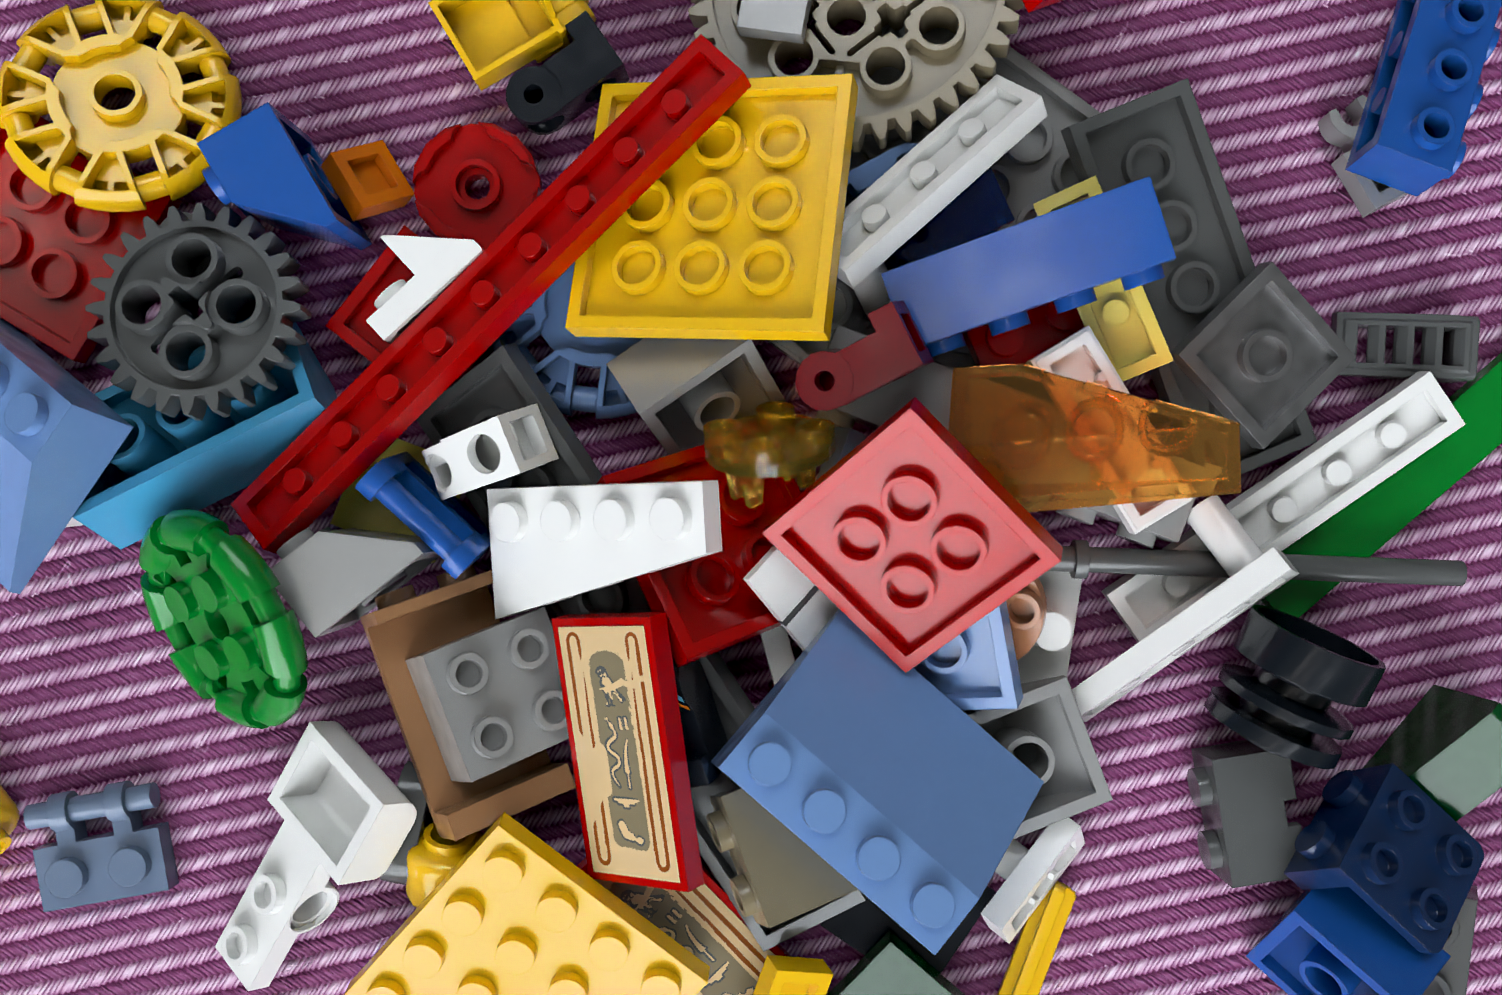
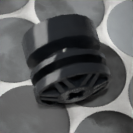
(1291, 690)

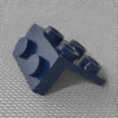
(1391, 850)

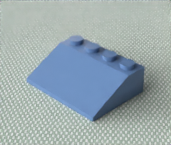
(51, 452)
(883, 780)

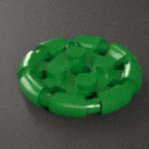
(223, 618)

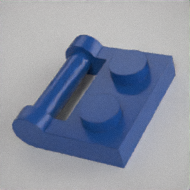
(413, 498)

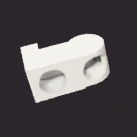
(490, 451)

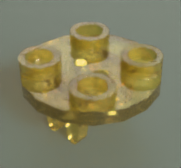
(768, 446)

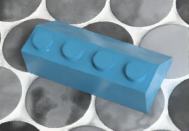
(195, 463)

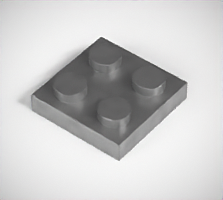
(1262, 355)

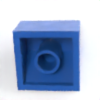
(278, 177)
(1341, 947)

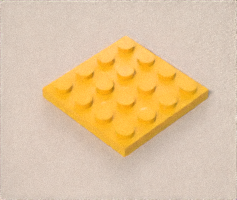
(736, 229)
(526, 924)

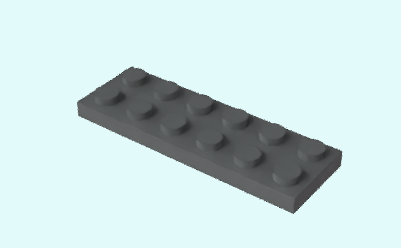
(1168, 141)

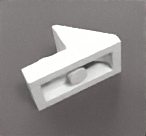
(434, 266)

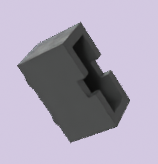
(1243, 812)

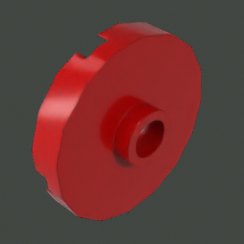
(459, 159)

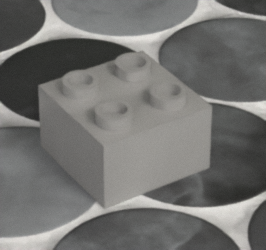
(493, 695)

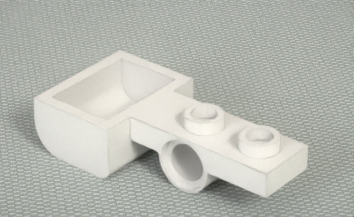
(339, 824)

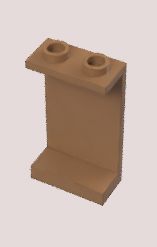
(413, 625)

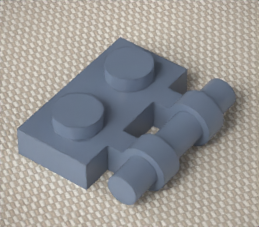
(103, 865)

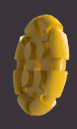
(114, 138)

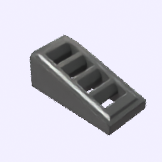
(1447, 345)

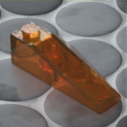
(1086, 444)

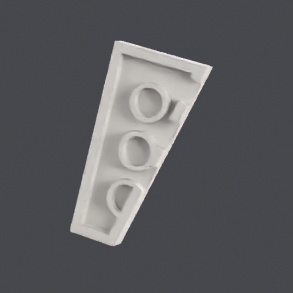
(592, 536)

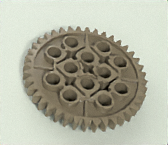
(929, 70)

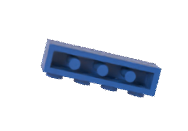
(1424, 92)
(1035, 264)

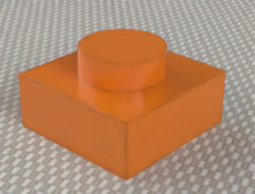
(367, 180)

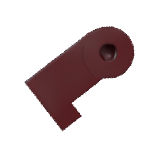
(848, 374)

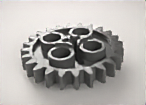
(163, 271)

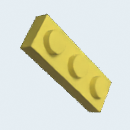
(1118, 317)

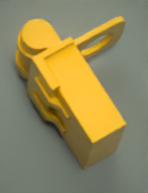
(506, 34)

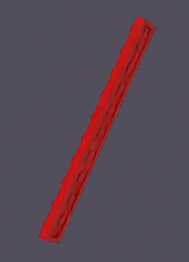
(491, 293)

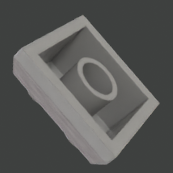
(691, 381)
(339, 572)
(1055, 746)

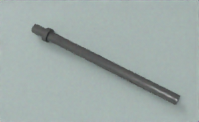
(1081, 559)

